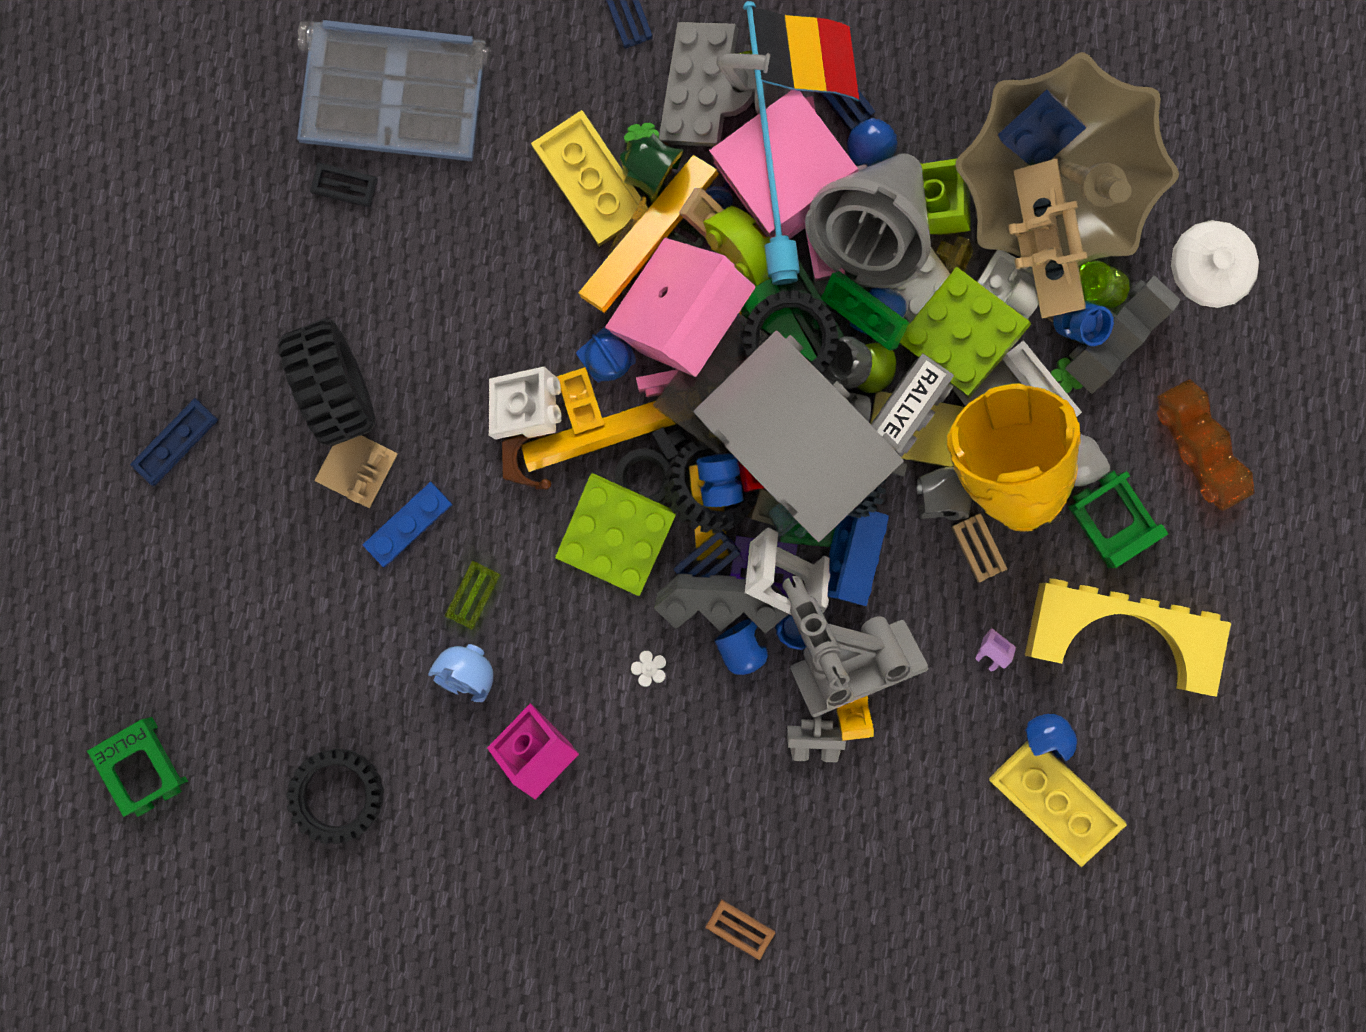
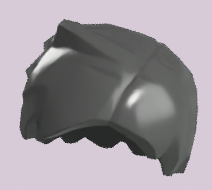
(850, 364)

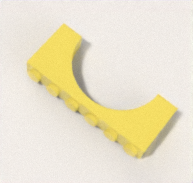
(1195, 640)

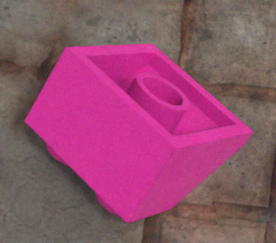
(532, 752)

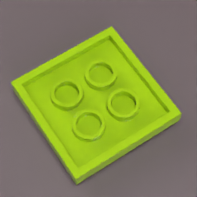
(964, 330)
(615, 534)

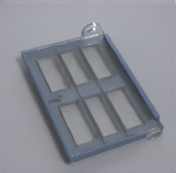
(391, 89)

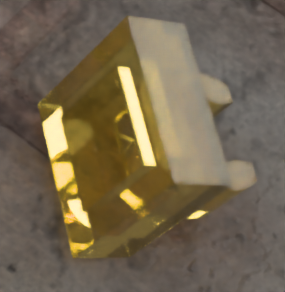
(955, 255)

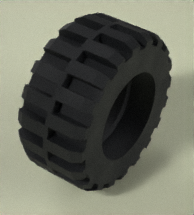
(326, 382)

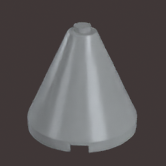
(873, 223)

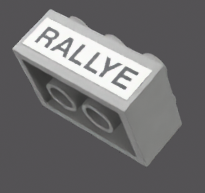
(912, 401)

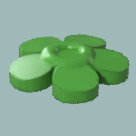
(636, 132)
(1065, 377)

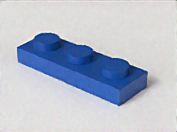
(407, 524)

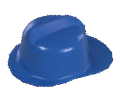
(606, 356)

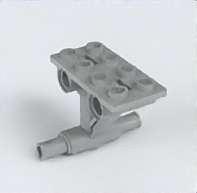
(844, 662)

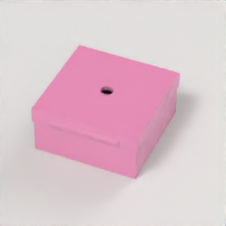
(802, 157)
(681, 305)

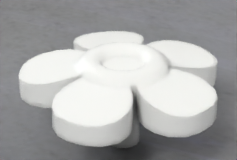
(649, 668)

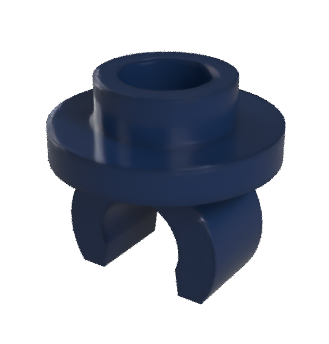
(721, 195)

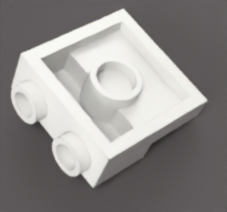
(524, 404)

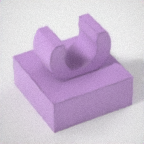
(996, 648)

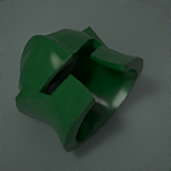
(648, 163)

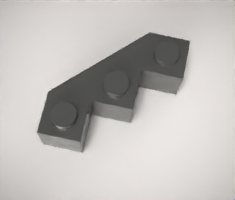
(1133, 323)
(717, 598)

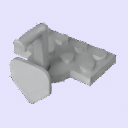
(705, 81)

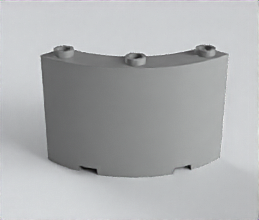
(799, 435)

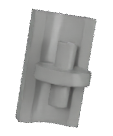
(815, 735)

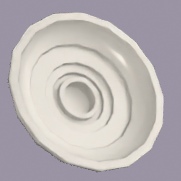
(1214, 264)

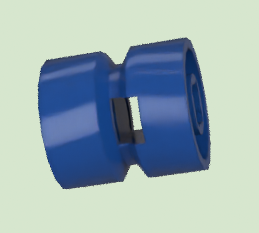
(1087, 326)
(720, 480)

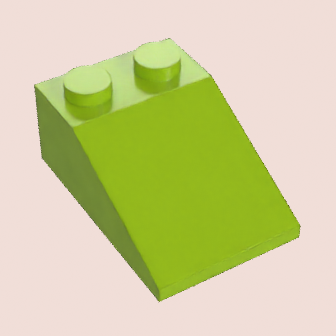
(946, 198)

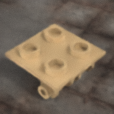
(357, 469)

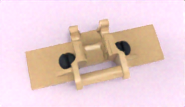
(1039, 241)

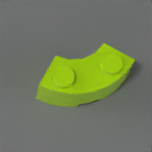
(735, 236)

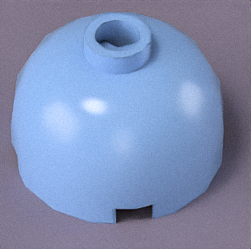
(463, 671)

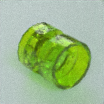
(1103, 284)

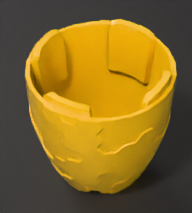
(1017, 453)

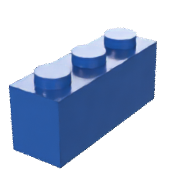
(855, 557)

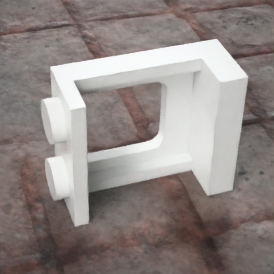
(761, 569)

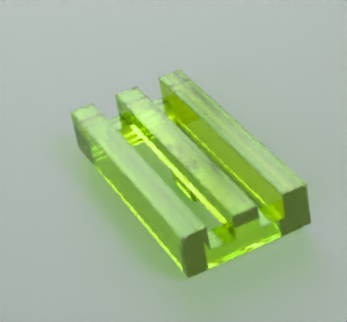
(461, 590)

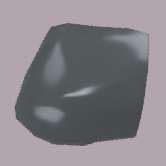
(943, 495)

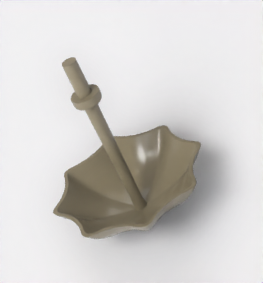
(1110, 168)

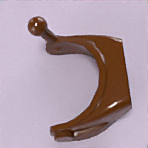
(510, 468)

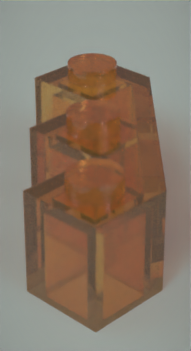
(1204, 445)

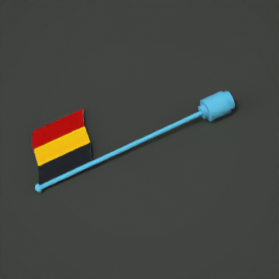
(803, 57)

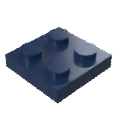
(1041, 130)

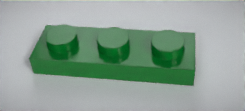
(864, 310)

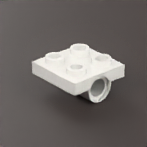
(1010, 284)

